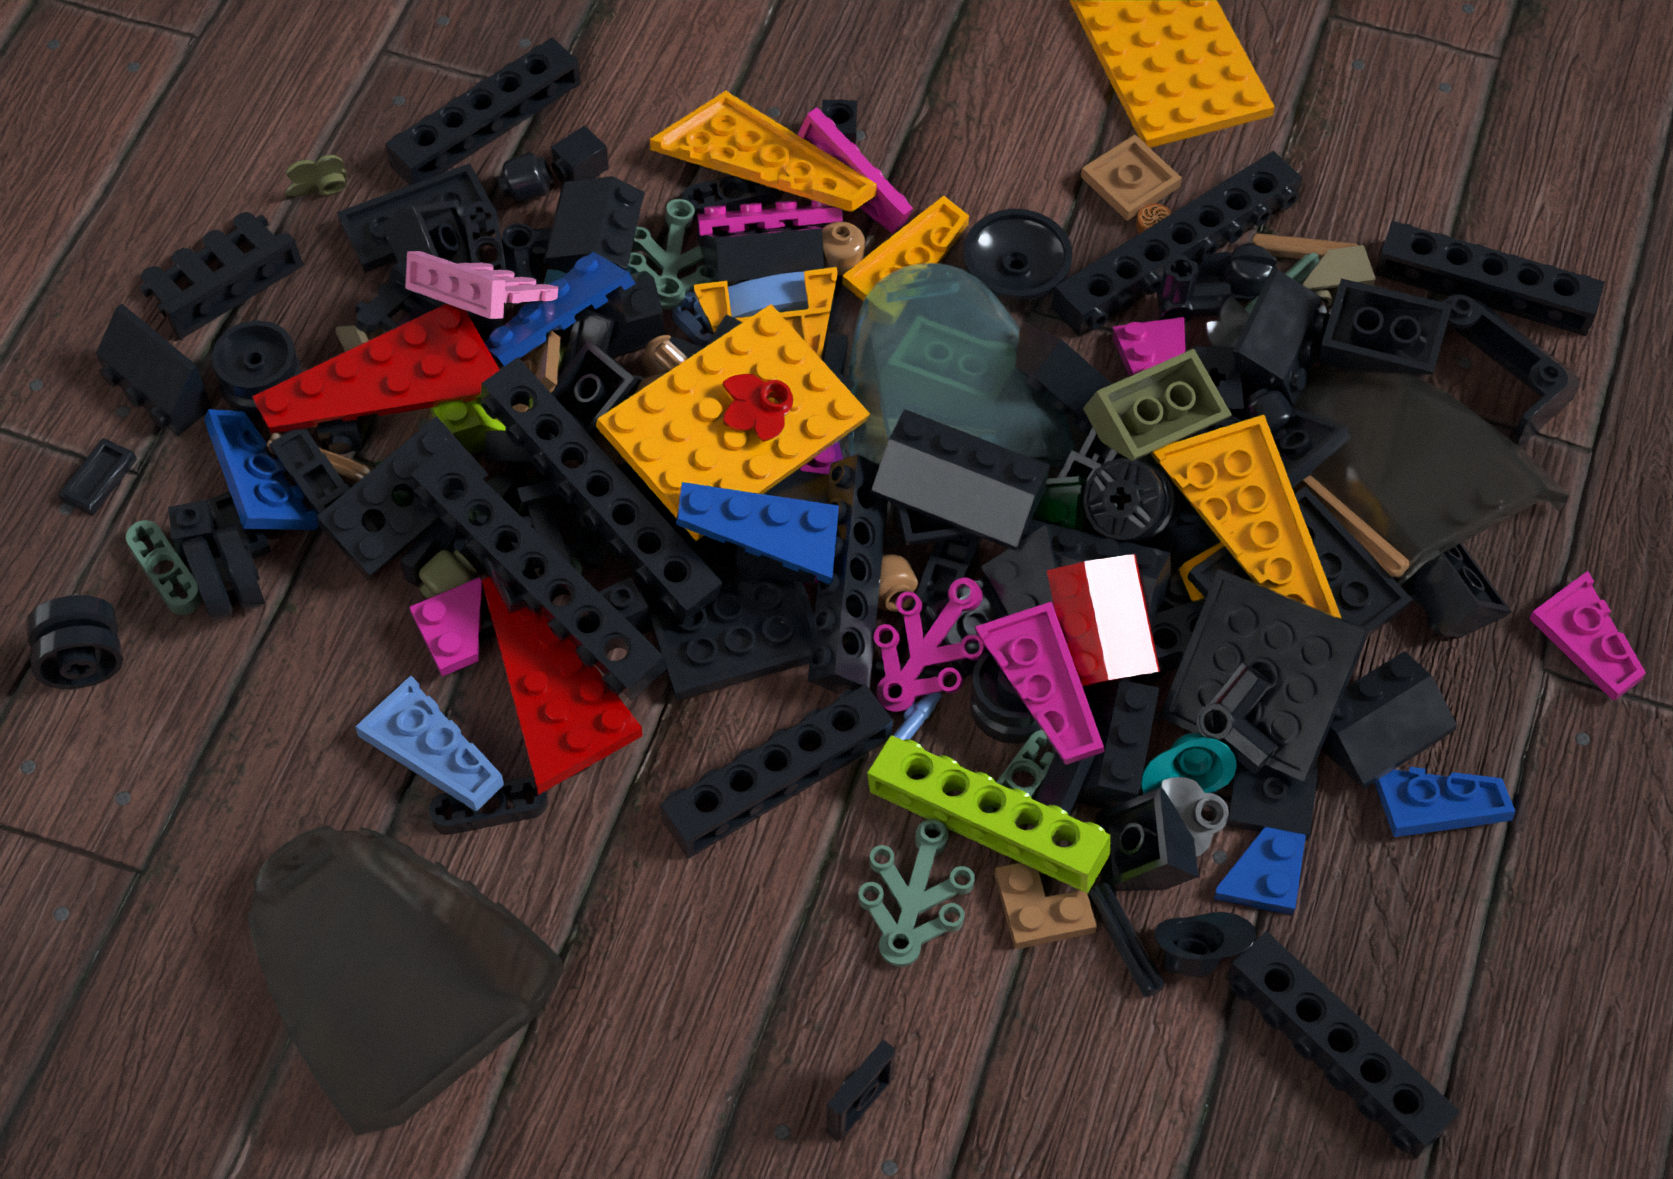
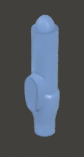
(917, 715)

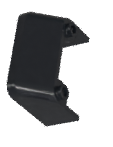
(1520, 357)

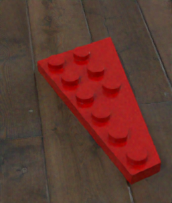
(398, 372)
(560, 702)

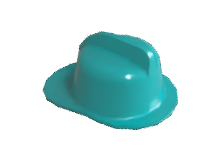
(1192, 757)

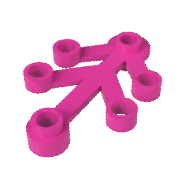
(926, 650)

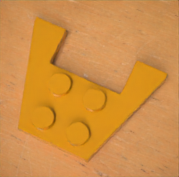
(808, 323)

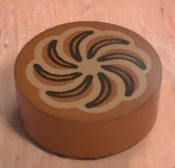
(1150, 215)

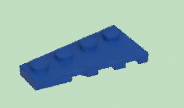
(578, 289)
(254, 477)
(778, 527)

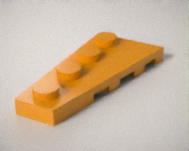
(919, 242)

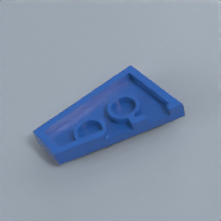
(1435, 803)

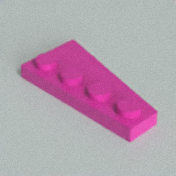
(888, 206)
(1149, 343)
(1042, 672)

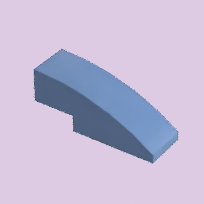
(783, 291)

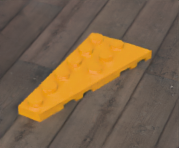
(752, 146)
(1249, 504)

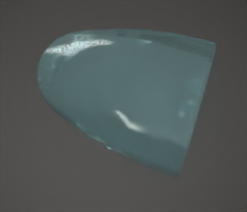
(947, 352)

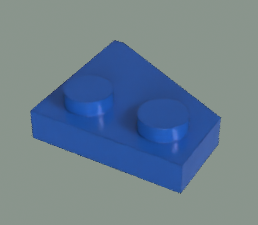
(1266, 873)

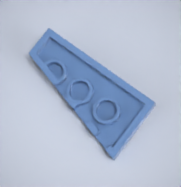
(425, 741)

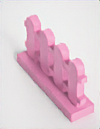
(472, 285)

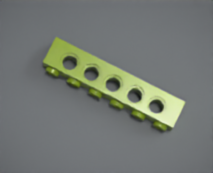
(1074, 865)

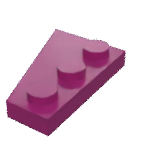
(1585, 633)

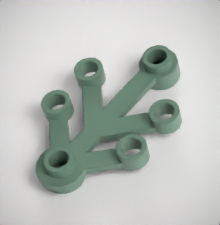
(671, 291)
(913, 898)

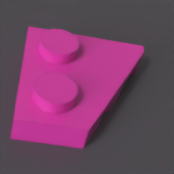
(451, 626)

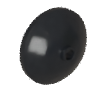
(1018, 241)

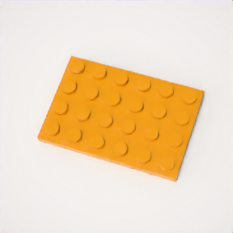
(1174, 66)
(677, 426)

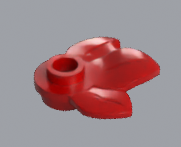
(753, 408)

